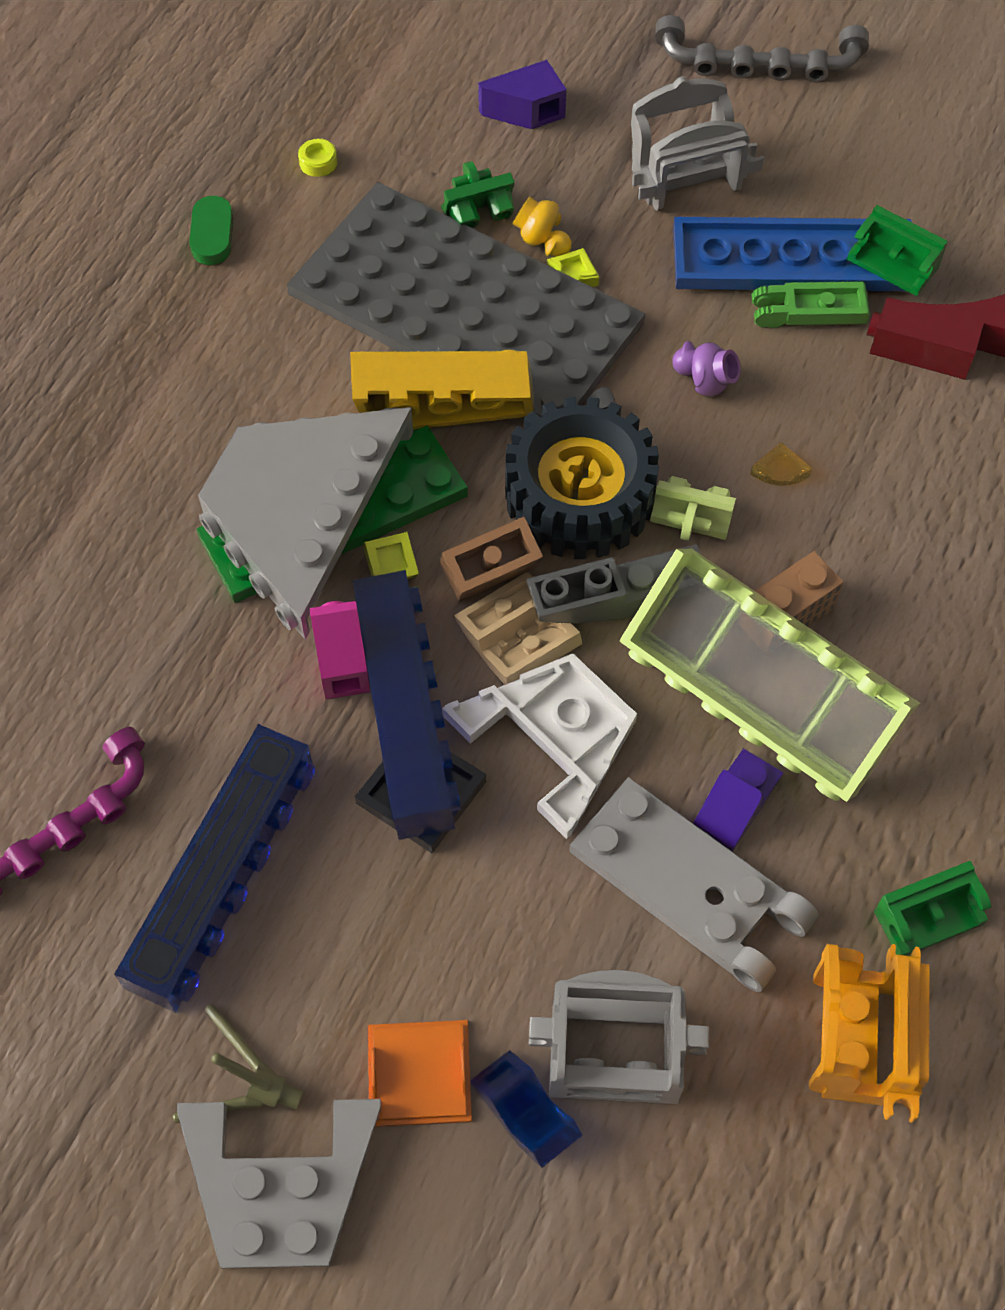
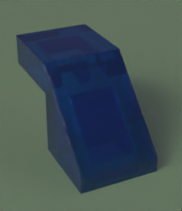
(525, 1109)

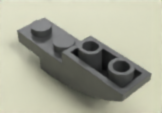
(596, 589)

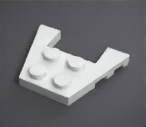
(568, 717)

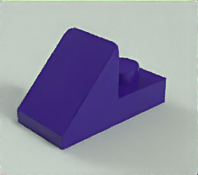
(737, 798)

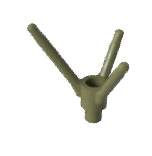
(264, 1084)

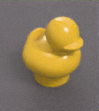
(536, 226)

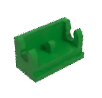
(897, 250)
(933, 909)

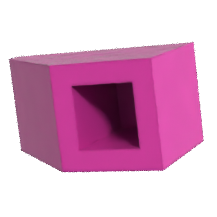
(340, 649)

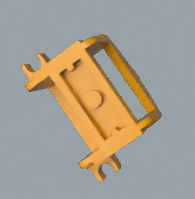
(851, 1029)

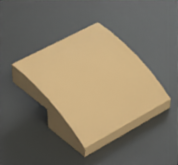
(510, 635)

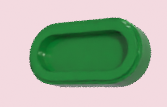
(211, 230)

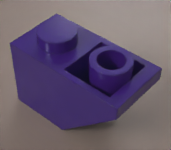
(524, 96)

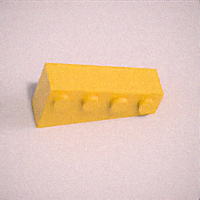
(444, 385)

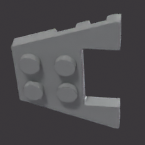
(277, 1207)

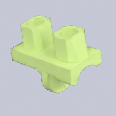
(692, 508)

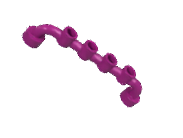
(103, 803)

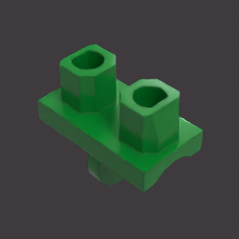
(478, 190)

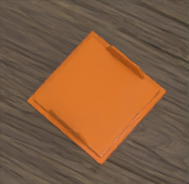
(420, 1072)

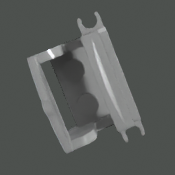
(695, 152)
(622, 998)

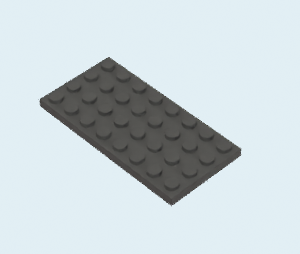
(447, 287)

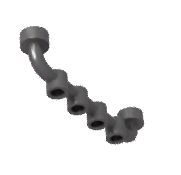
(743, 59)

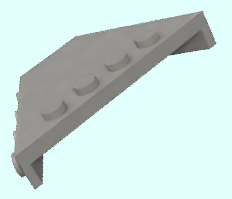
(293, 497)

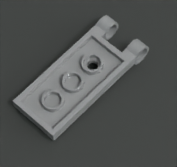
(670, 868)

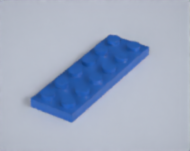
(767, 252)

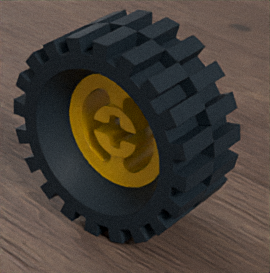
(549, 463)

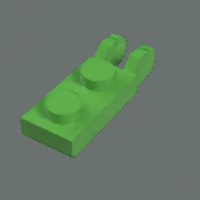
(811, 304)

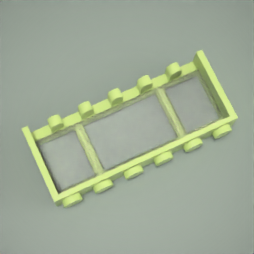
(767, 674)

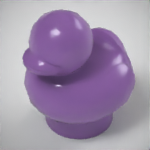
(709, 365)

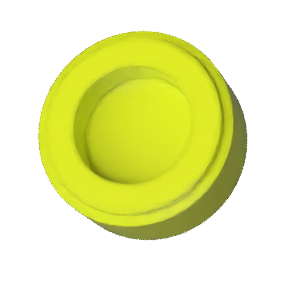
(317, 157)

